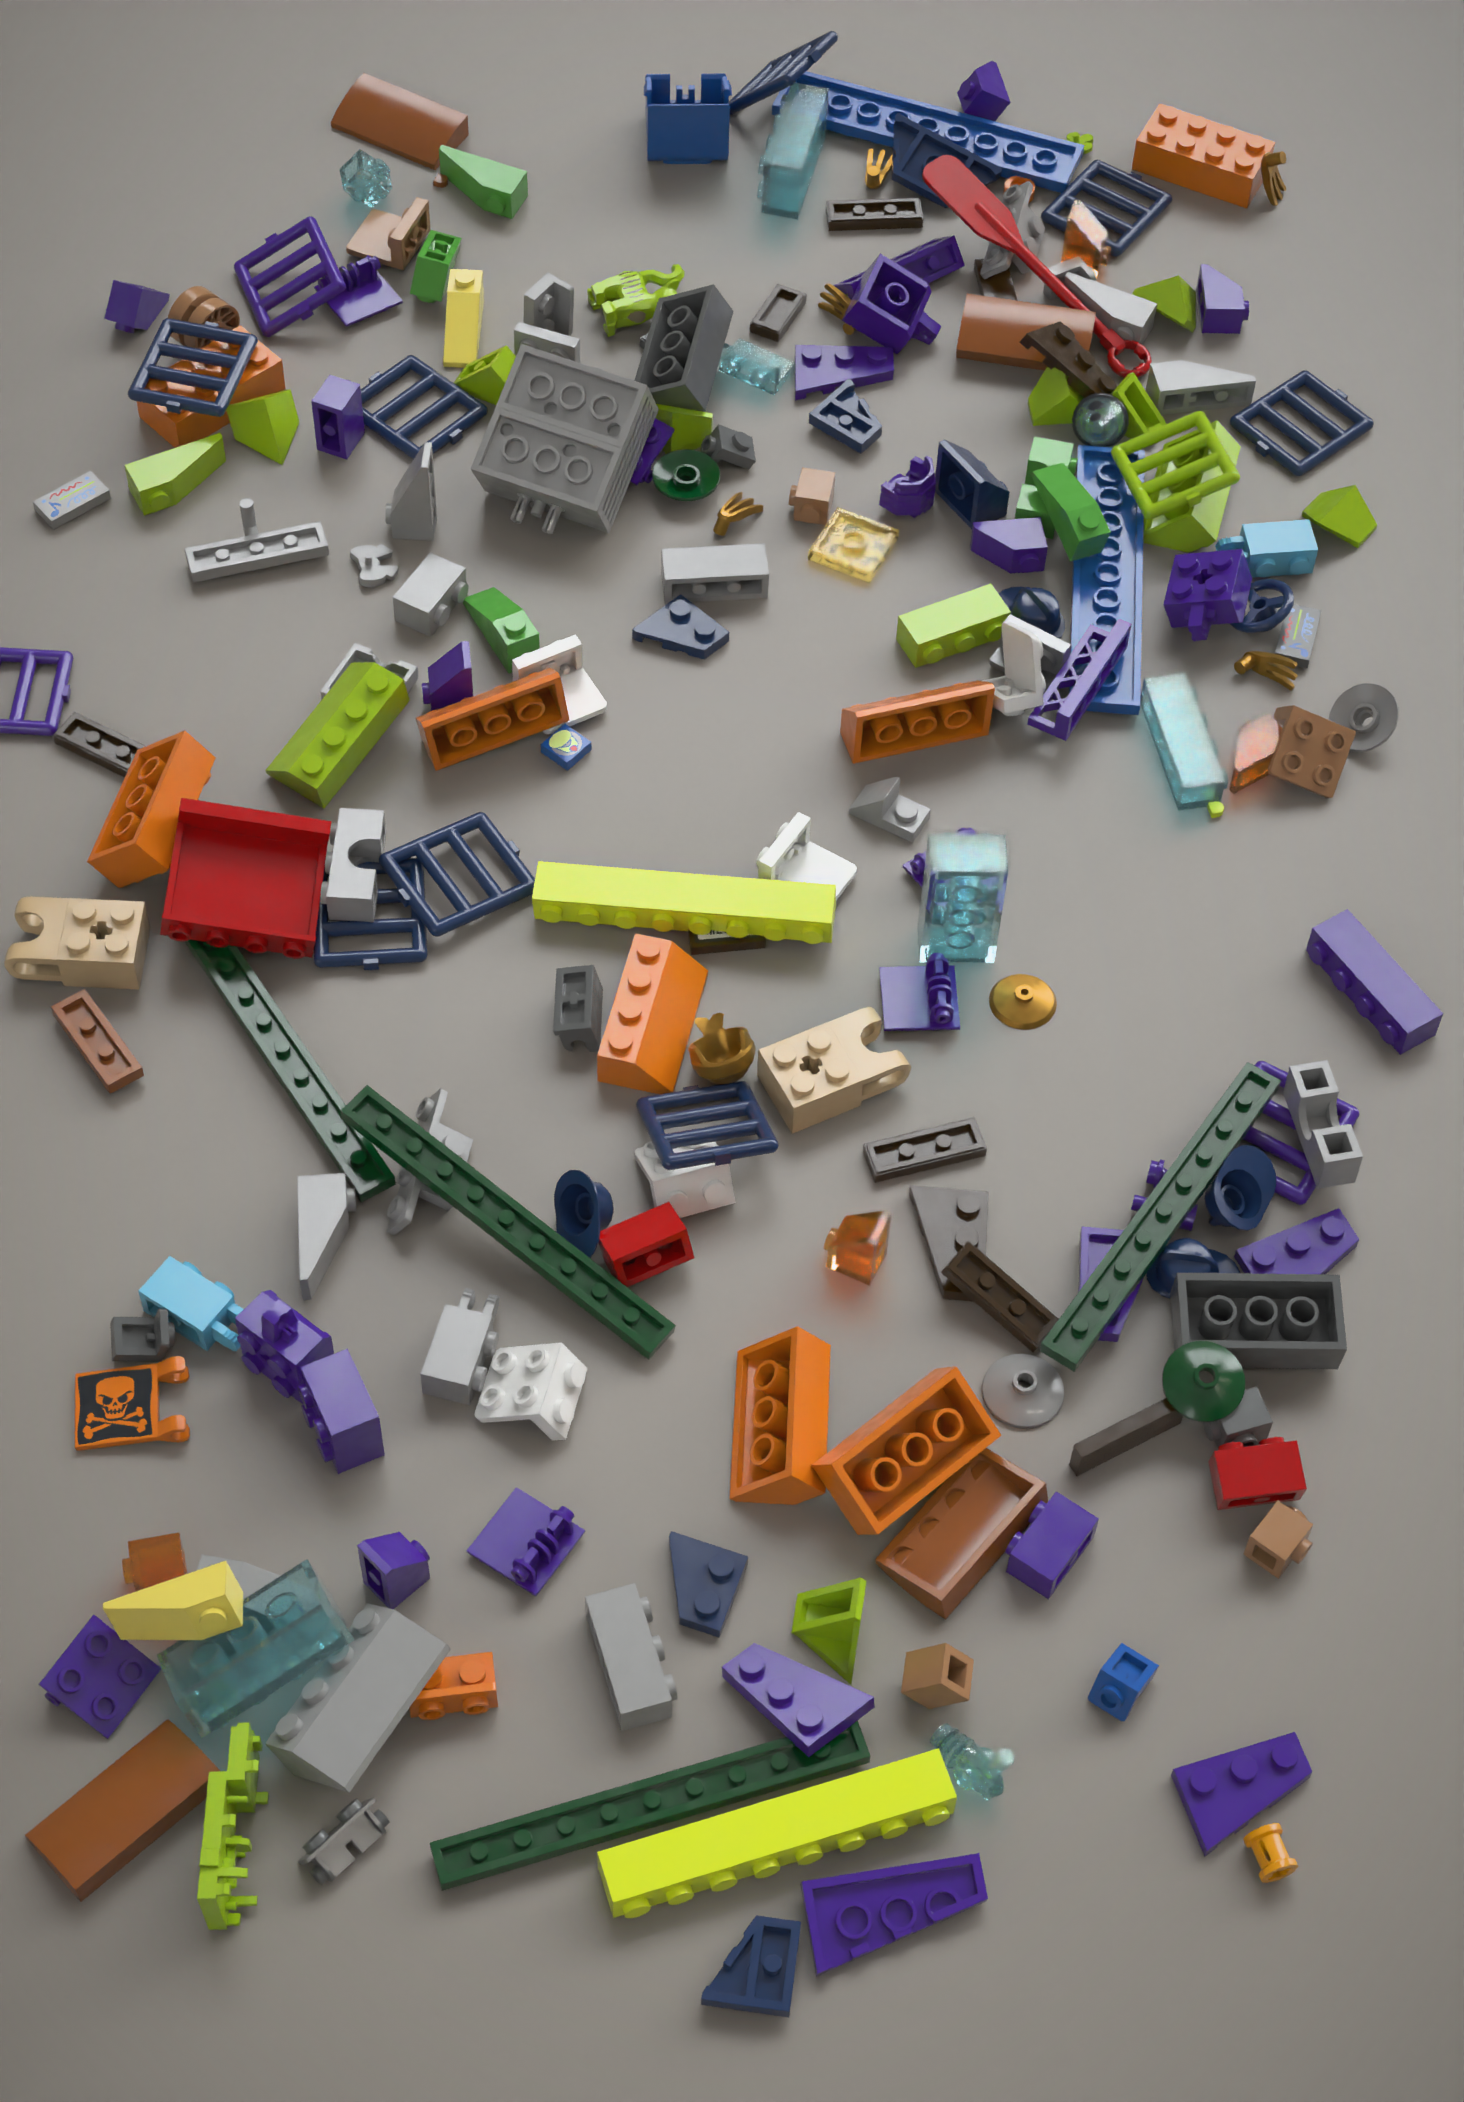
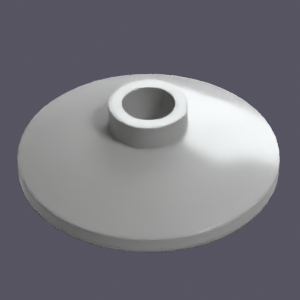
(1362, 703)
(1020, 1405)

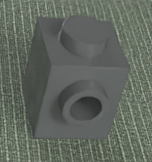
(1246, 1424)

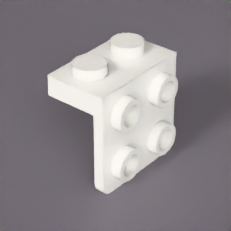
(565, 656)
(1023, 680)
(799, 860)
(689, 1188)
(534, 1385)

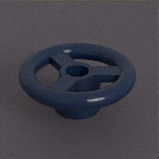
(1263, 611)

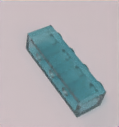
(1183, 741)

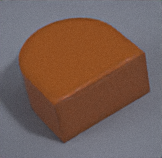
(440, 181)

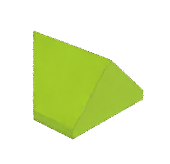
(1174, 300)
(1052, 399)
(1139, 406)
(265, 423)
(689, 427)
(1342, 514)
(830, 1623)

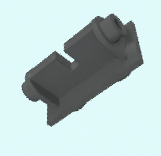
(355, 1826)

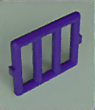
(305, 308)
(59, 694)
(1300, 1194)

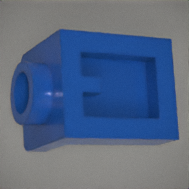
(1122, 1681)

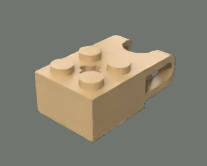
(81, 942)
(829, 1069)

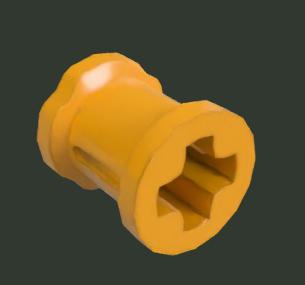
(1270, 1852)

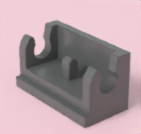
(578, 1007)

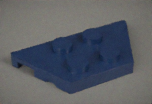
(918, 146)

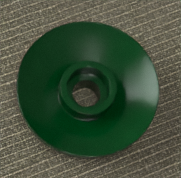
(686, 475)
(1192, 1396)

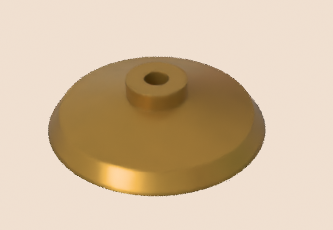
(1022, 1001)

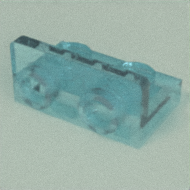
(756, 366)

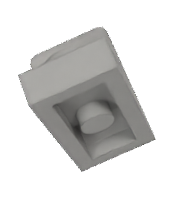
(885, 808)

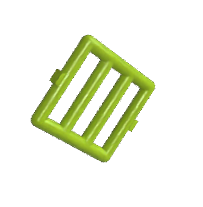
(1189, 496)

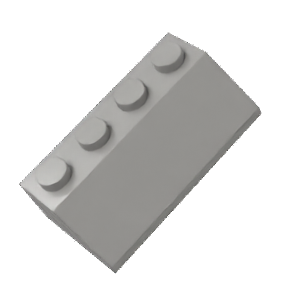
(357, 1699)

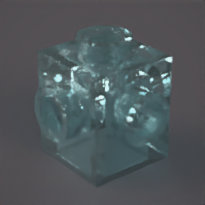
(366, 178)

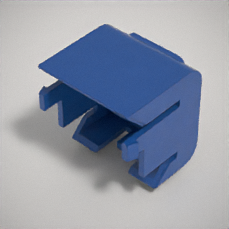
(686, 127)

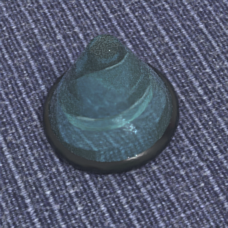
(1100, 420)

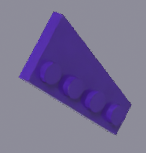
(880, 1906)

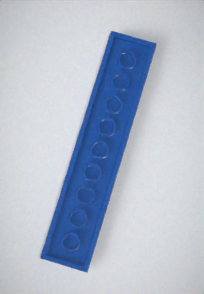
(1019, 152)
(1111, 582)

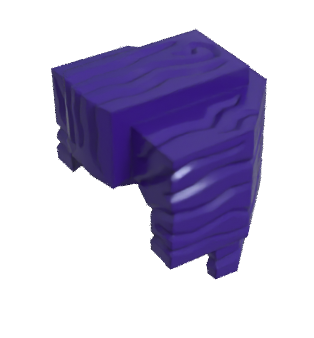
(912, 492)

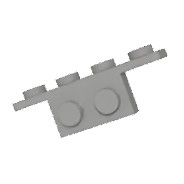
(1029, 226)
(404, 1204)

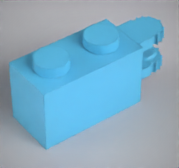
(1275, 547)
(193, 1303)

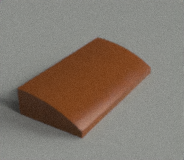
(399, 121)
(995, 327)
(962, 1531)
(123, 1809)

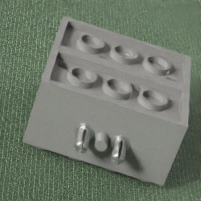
(564, 440)

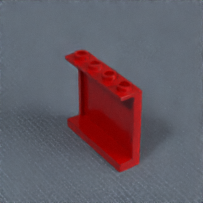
(245, 878)

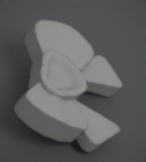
(368, 563)

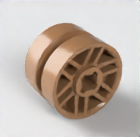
(199, 306)

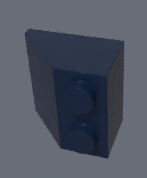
(969, 485)

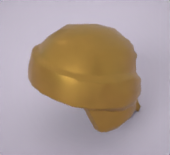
(721, 1053)

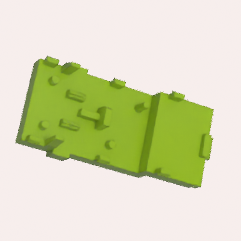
(227, 1795)

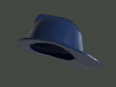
(1035, 607)
(1241, 1189)
(582, 1210)
(1186, 1256)

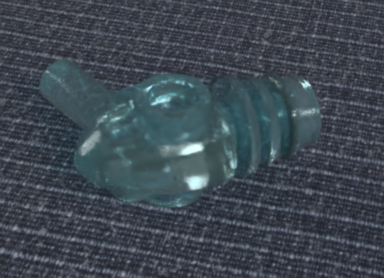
(973, 1766)

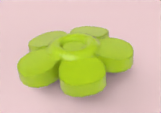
(1085, 139)

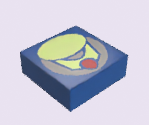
(566, 747)

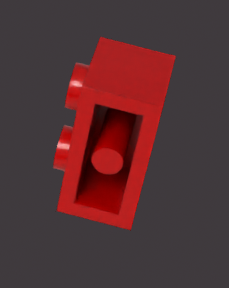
(645, 1245)
(1257, 1473)

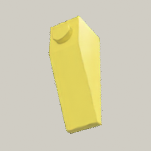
(463, 317)
(180, 1608)

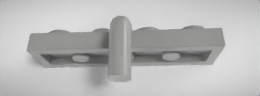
(256, 549)

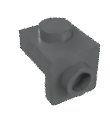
(729, 446)
(141, 1337)

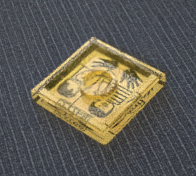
(853, 544)

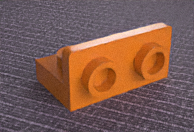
(457, 1686)

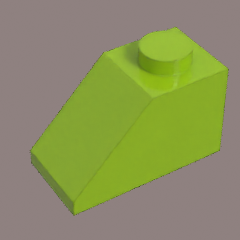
(487, 375)

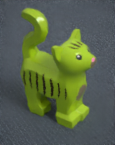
(627, 299)

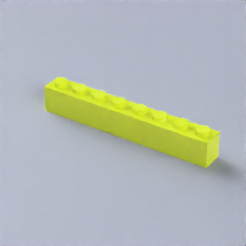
(684, 901)
(776, 1834)

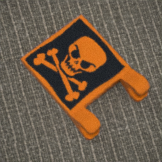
(123, 1405)

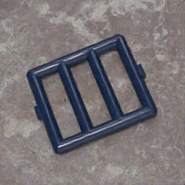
(782, 72)
(1132, 181)
(429, 379)
(225, 387)
(1317, 452)
(465, 912)
(373, 958)
(718, 1155)

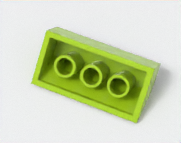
(1193, 526)
(340, 732)

